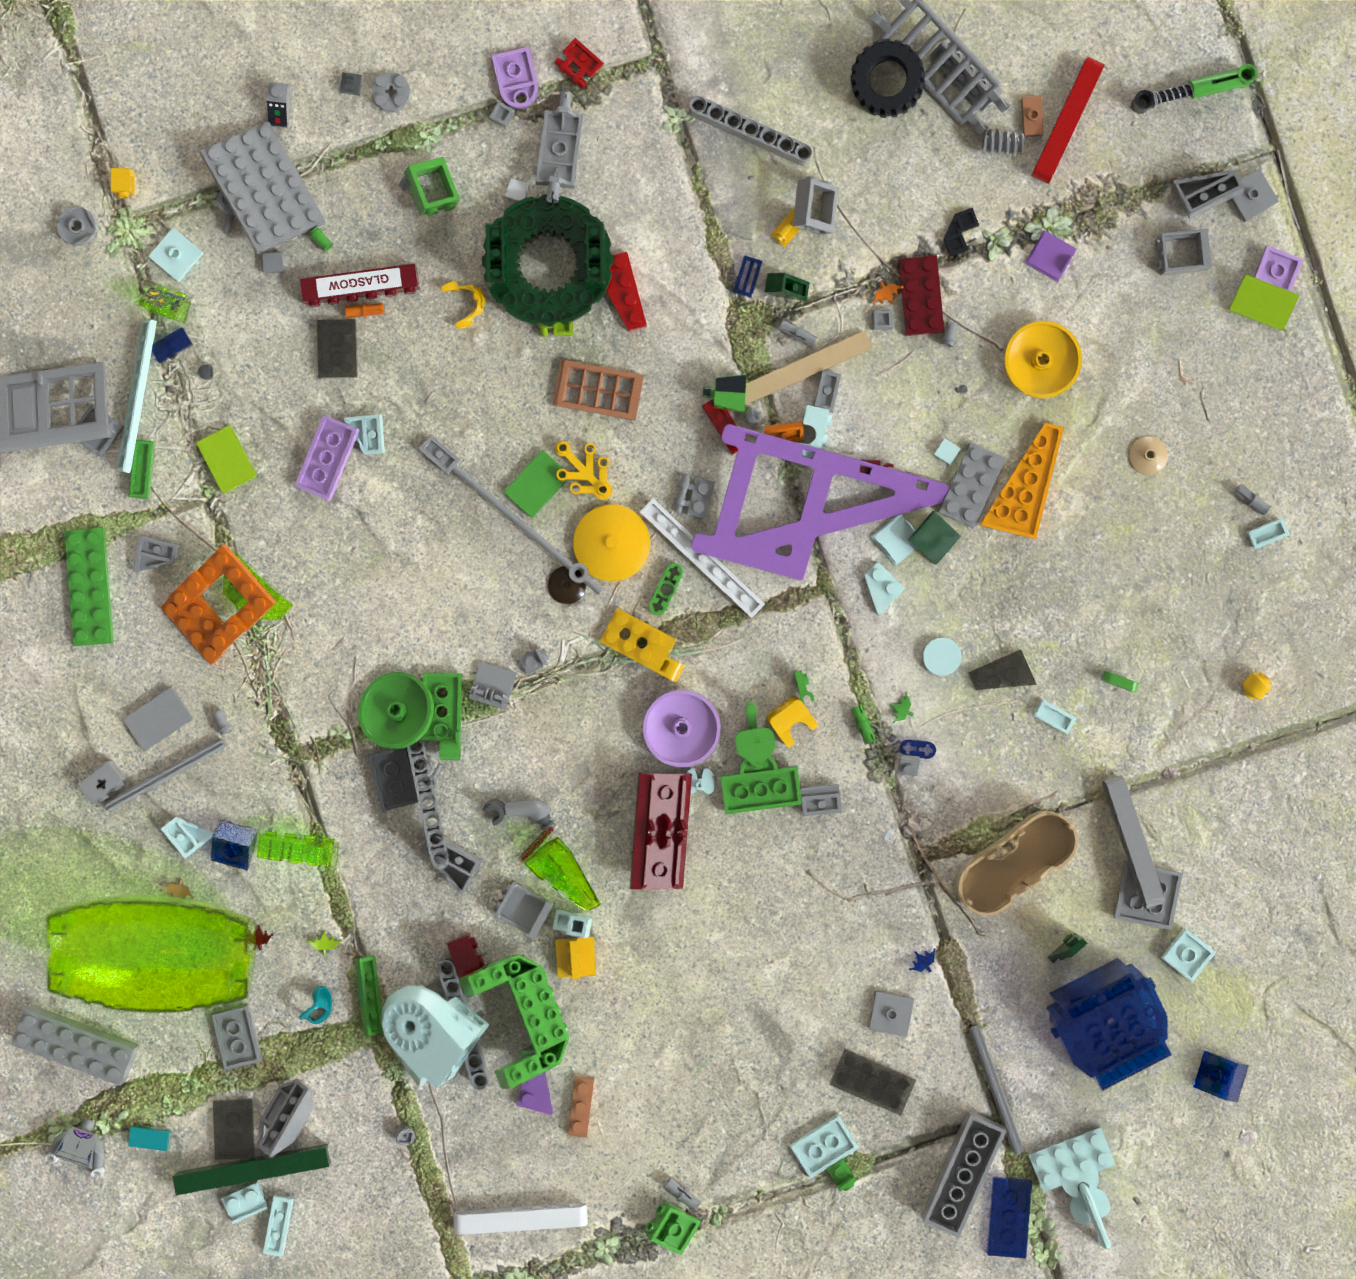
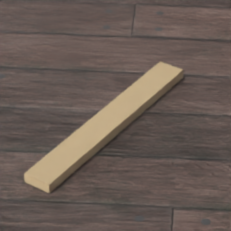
(807, 367)

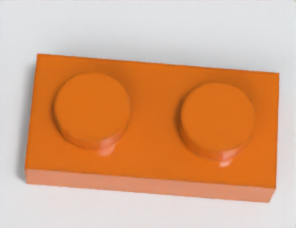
(788, 431)

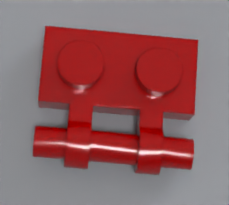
(583, 59)

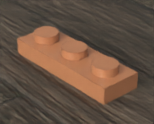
(581, 1106)

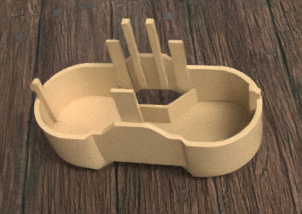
(1040, 844)

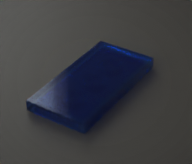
(1009, 1217)

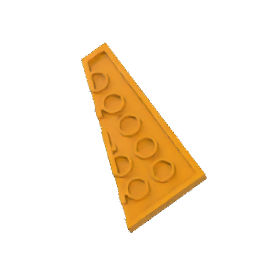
(1024, 495)

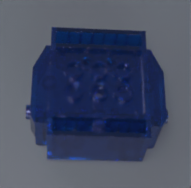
(1082, 1026)

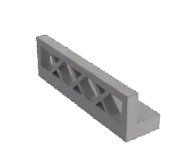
(965, 76)

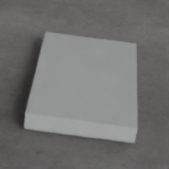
(158, 719)
(236, 1037)

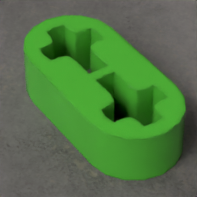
(1119, 681)

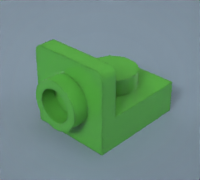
(842, 1175)

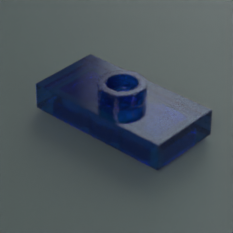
(171, 345)

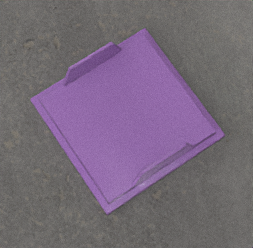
(1050, 256)

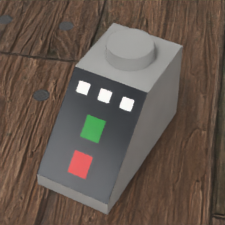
(279, 104)

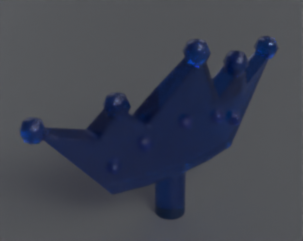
(923, 961)

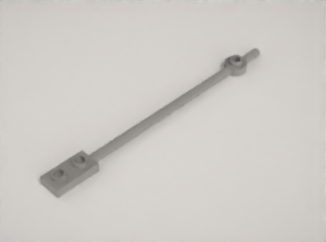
(449, 462)

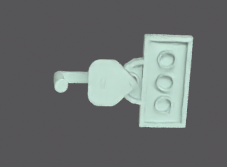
(1071, 1165)

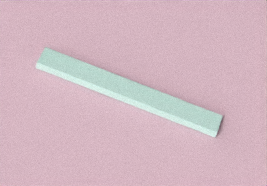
(136, 396)

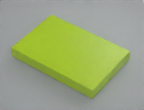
(1264, 302)
(227, 459)

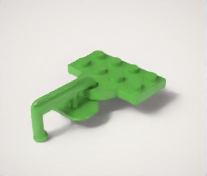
(760, 781)

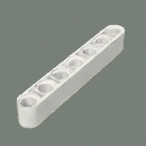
(520, 1218)

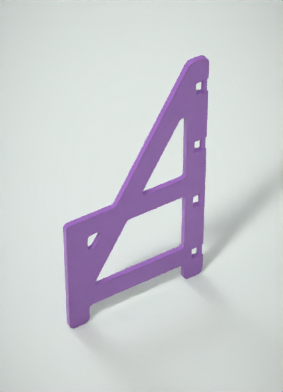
(759, 548)

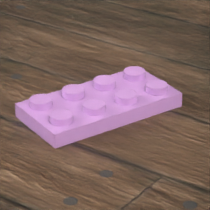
(326, 457)

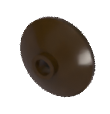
(565, 595)

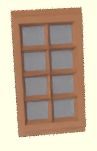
(598, 390)

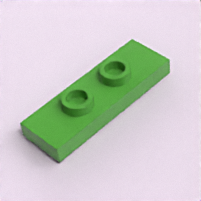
(141, 469)

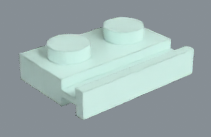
(245, 1202)

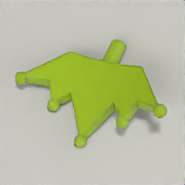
(324, 943)

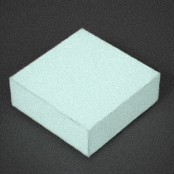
(947, 451)

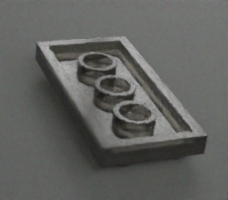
(872, 1081)

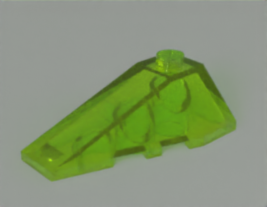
(558, 865)

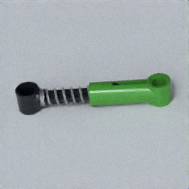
(1196, 88)

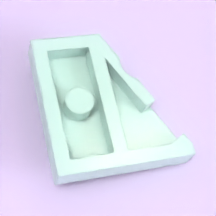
(370, 433)
(882, 587)
(186, 836)

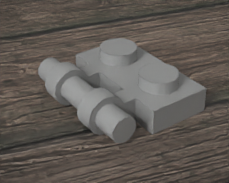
(700, 497)

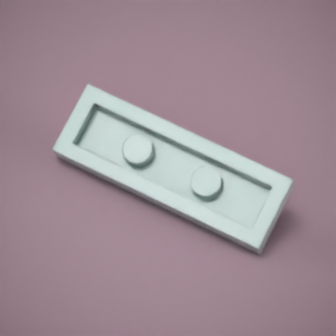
(278, 1225)

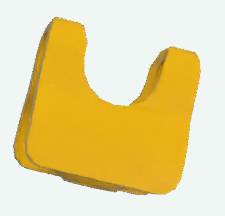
(786, 715)

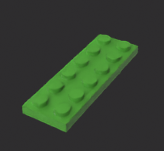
(89, 587)

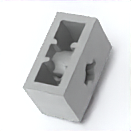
(92, 786)

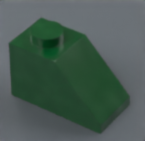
(786, 286)

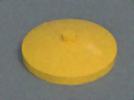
(1042, 359)
(611, 542)

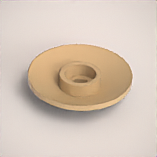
(1139, 459)

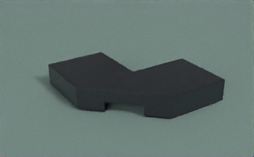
(954, 238)

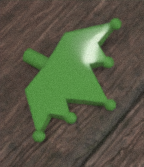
(902, 709)

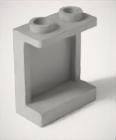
(523, 909)

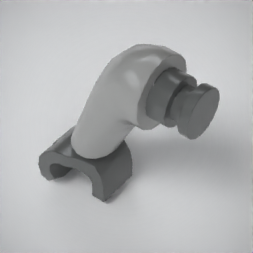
(533, 808)

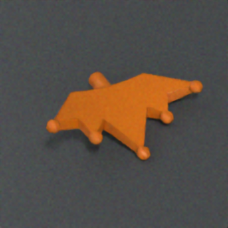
(886, 292)

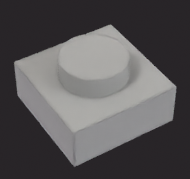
(908, 765)

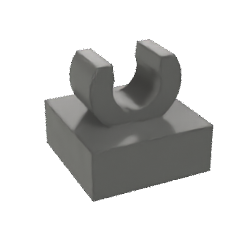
(351, 84)

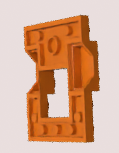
(200, 621)

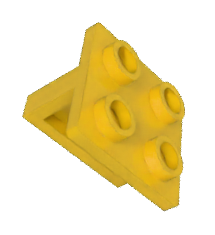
(575, 957)

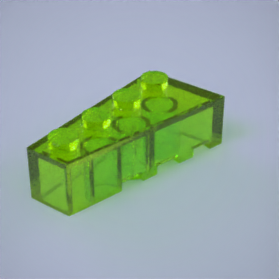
(298, 849)

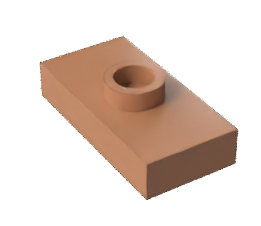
(1032, 116)

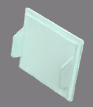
(894, 538)

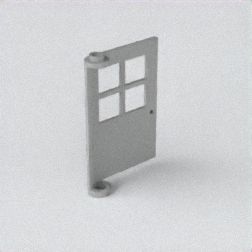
(27, 404)

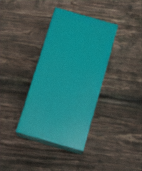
(149, 1138)

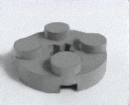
(384, 83)
(66, 223)

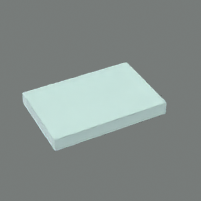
(824, 1146)

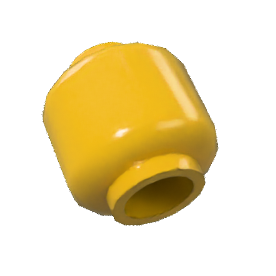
(1256, 685)

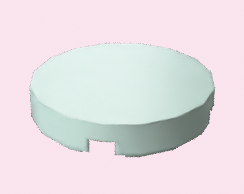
(941, 656)

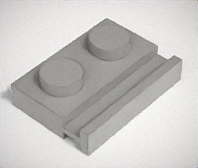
(821, 800)

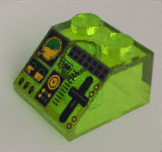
(166, 304)

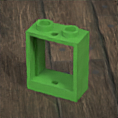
(428, 167)

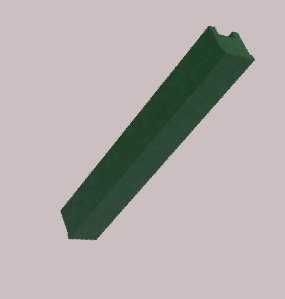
(251, 1169)

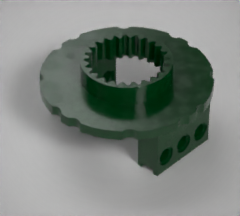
(528, 220)

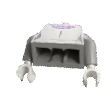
(79, 1147)

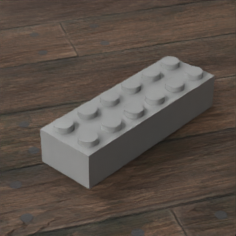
(75, 1045)
(963, 1173)

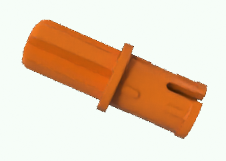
(364, 310)

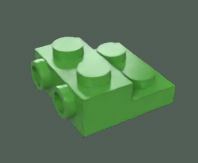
(672, 1227)

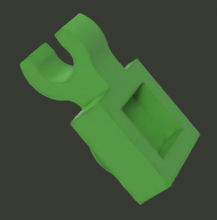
(801, 681)

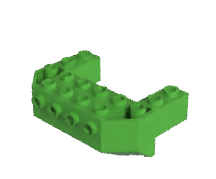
(538, 1012)

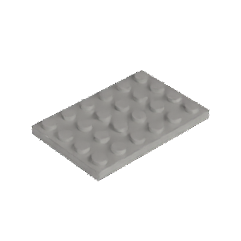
(262, 187)

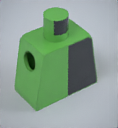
(728, 393)

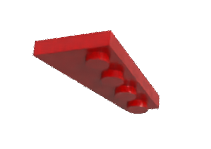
(624, 293)

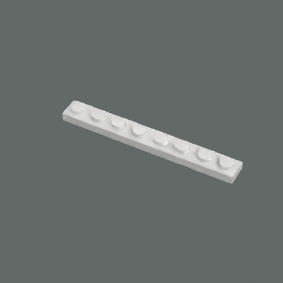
(707, 564)

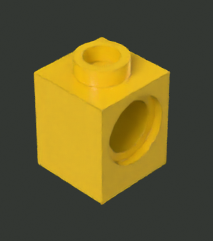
(123, 182)

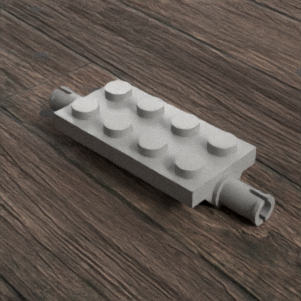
(559, 148)

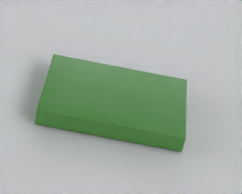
(536, 484)

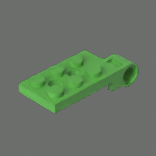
(446, 728)

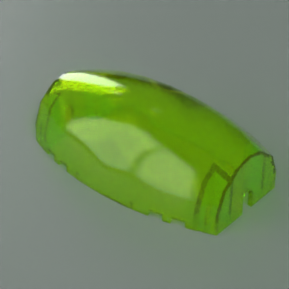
(150, 953)

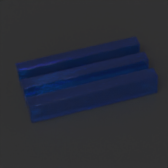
(743, 292)

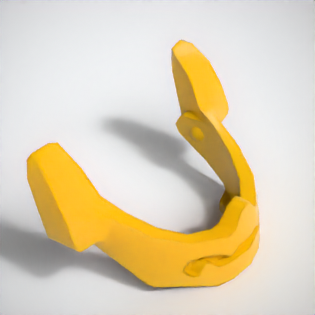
(478, 295)

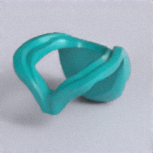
(322, 999)

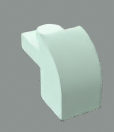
(572, 923)

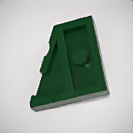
(1071, 946)

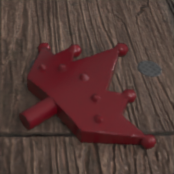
(262, 938)

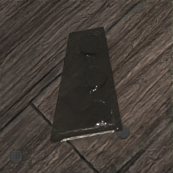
(1002, 673)

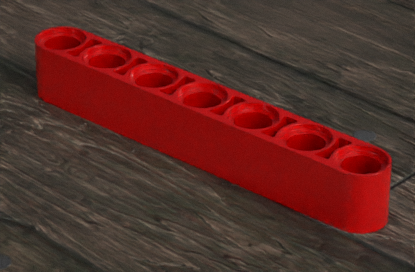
(1067, 120)

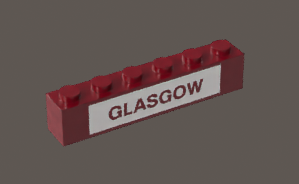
(360, 284)

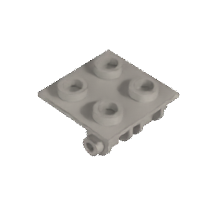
(492, 685)

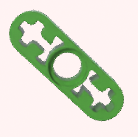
(666, 574)

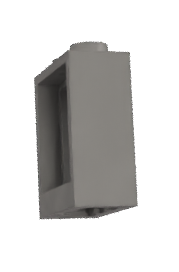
(804, 203)
(1202, 245)

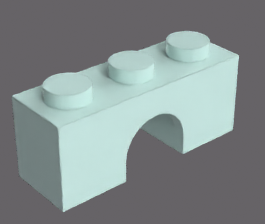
(817, 420)

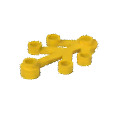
(585, 473)

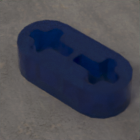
(917, 743)

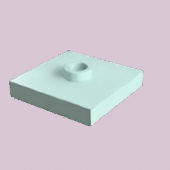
(176, 254)
(1188, 954)

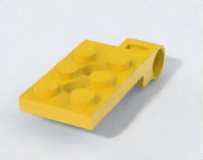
(653, 655)

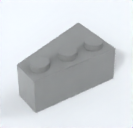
(1207, 192)
(461, 864)

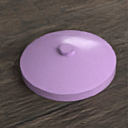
(681, 728)

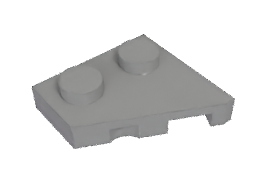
(154, 553)

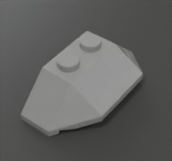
(284, 1117)

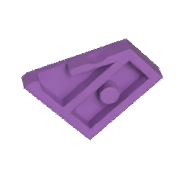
(536, 1095)

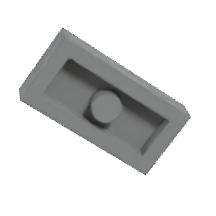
(827, 390)

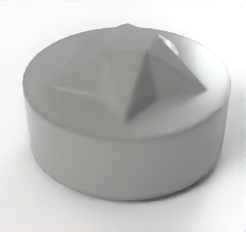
(404, 1135)

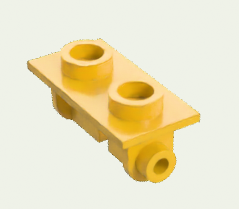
(785, 231)

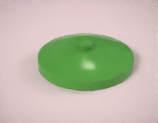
(395, 710)

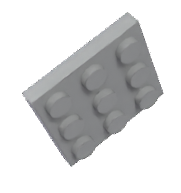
(1129, 904)

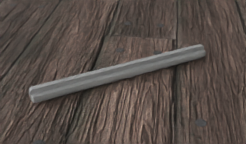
(164, 775)
(996, 1089)

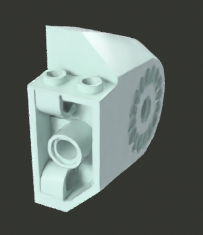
(430, 1033)

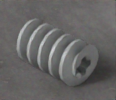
(1003, 142)

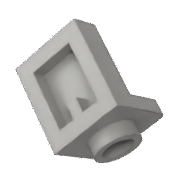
(534, 660)

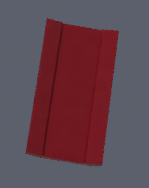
(660, 831)

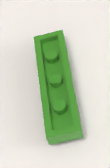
(369, 995)

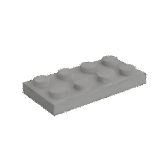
(972, 485)

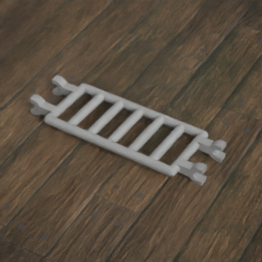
(956, 44)

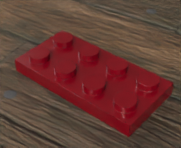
(921, 295)

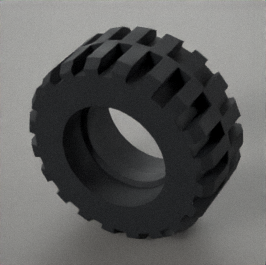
(883, 52)

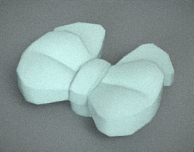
(706, 783)

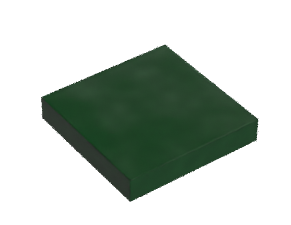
(934, 538)

